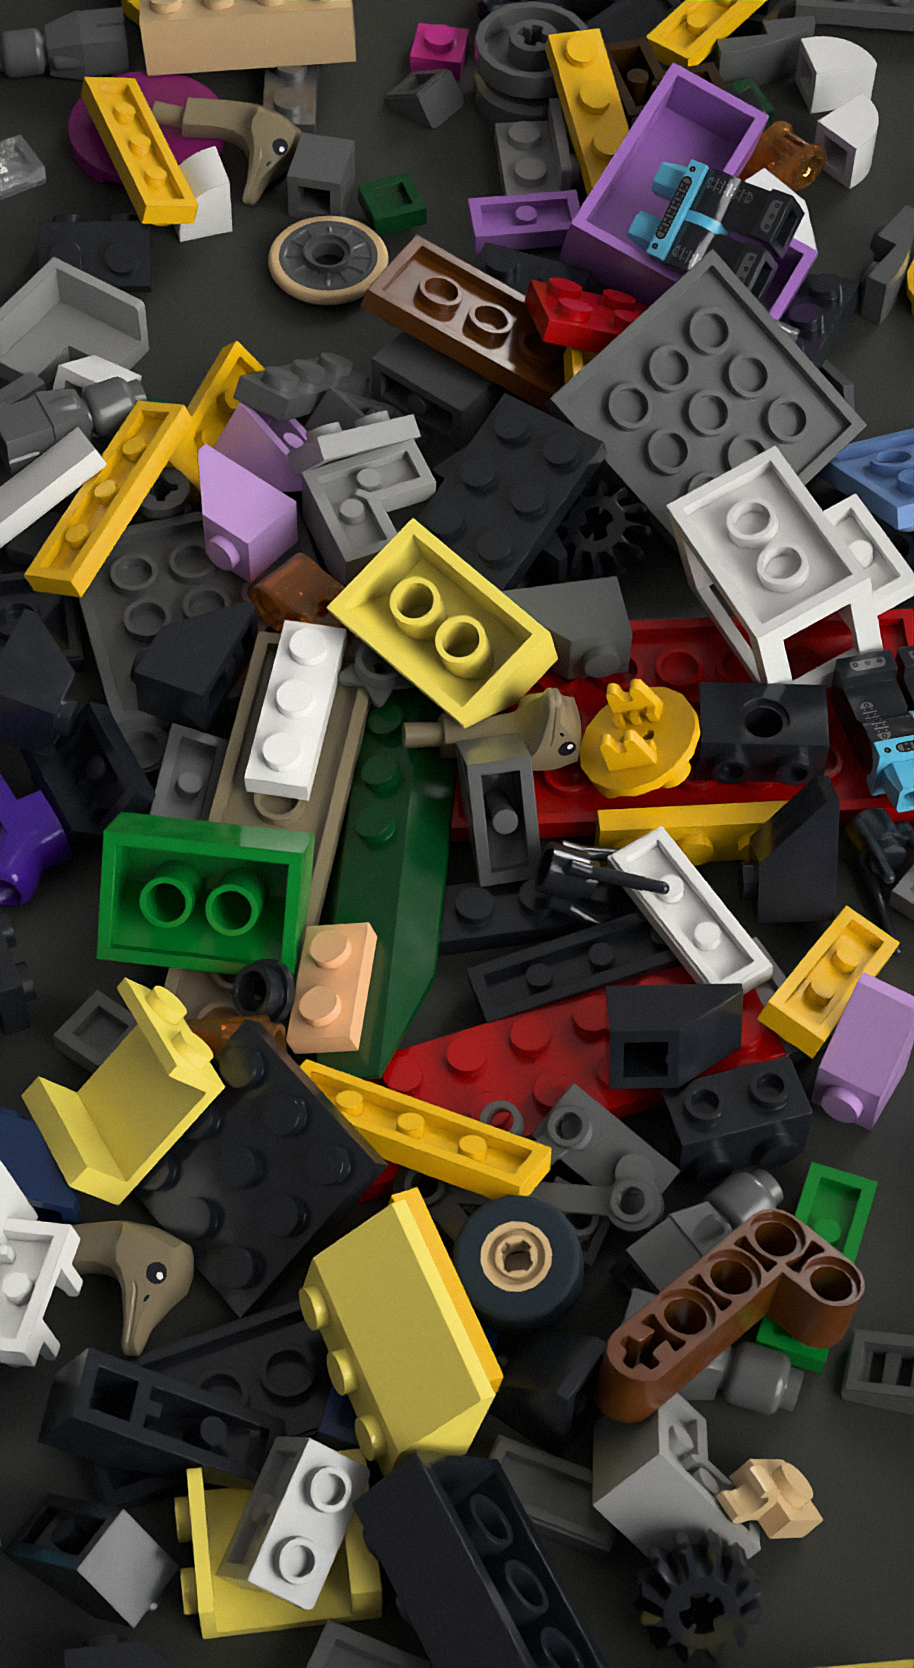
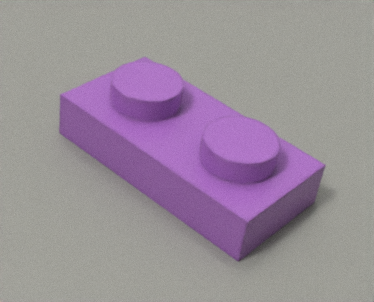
(522, 219)

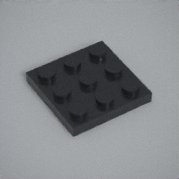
(259, 1172)

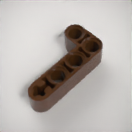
(760, 1269)

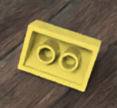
(445, 627)
(395, 1341)

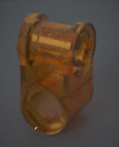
(786, 157)
(299, 594)

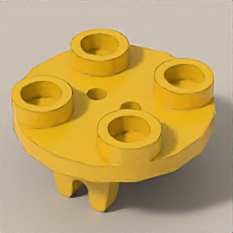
(639, 740)

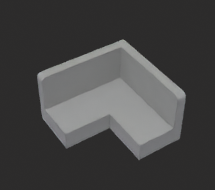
(67, 318)
(350, 500)
(659, 1480)

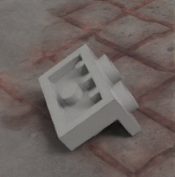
(536, 154)
(294, 1521)

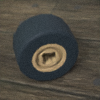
(534, 1285)

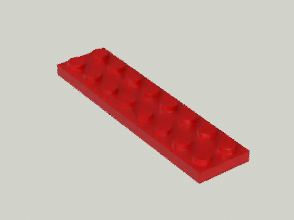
(535, 1060)

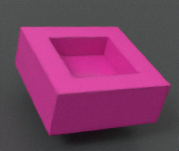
(439, 48)

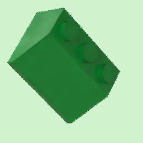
(202, 893)

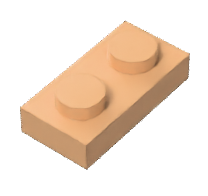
(332, 988)

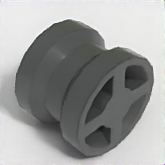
(166, 498)

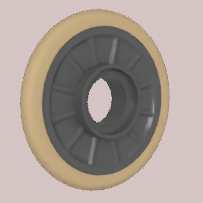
(299, 275)

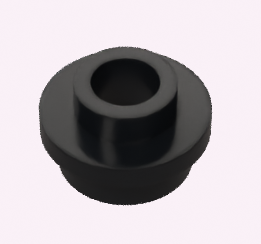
(264, 990)

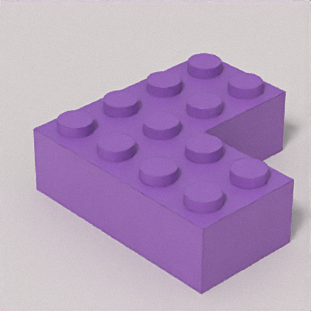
(679, 123)

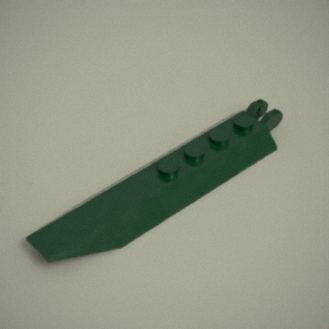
(393, 873)

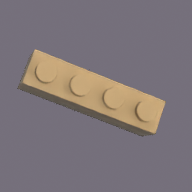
(244, 34)

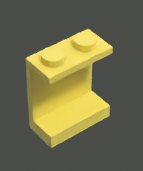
(132, 1103)
(225, 1610)

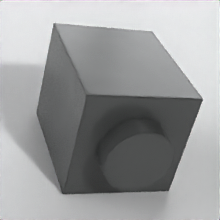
(321, 176)

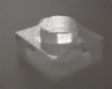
(19, 167)

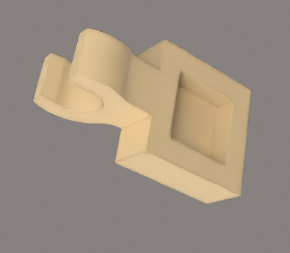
(772, 1495)

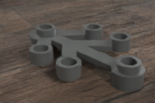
(568, 1198)

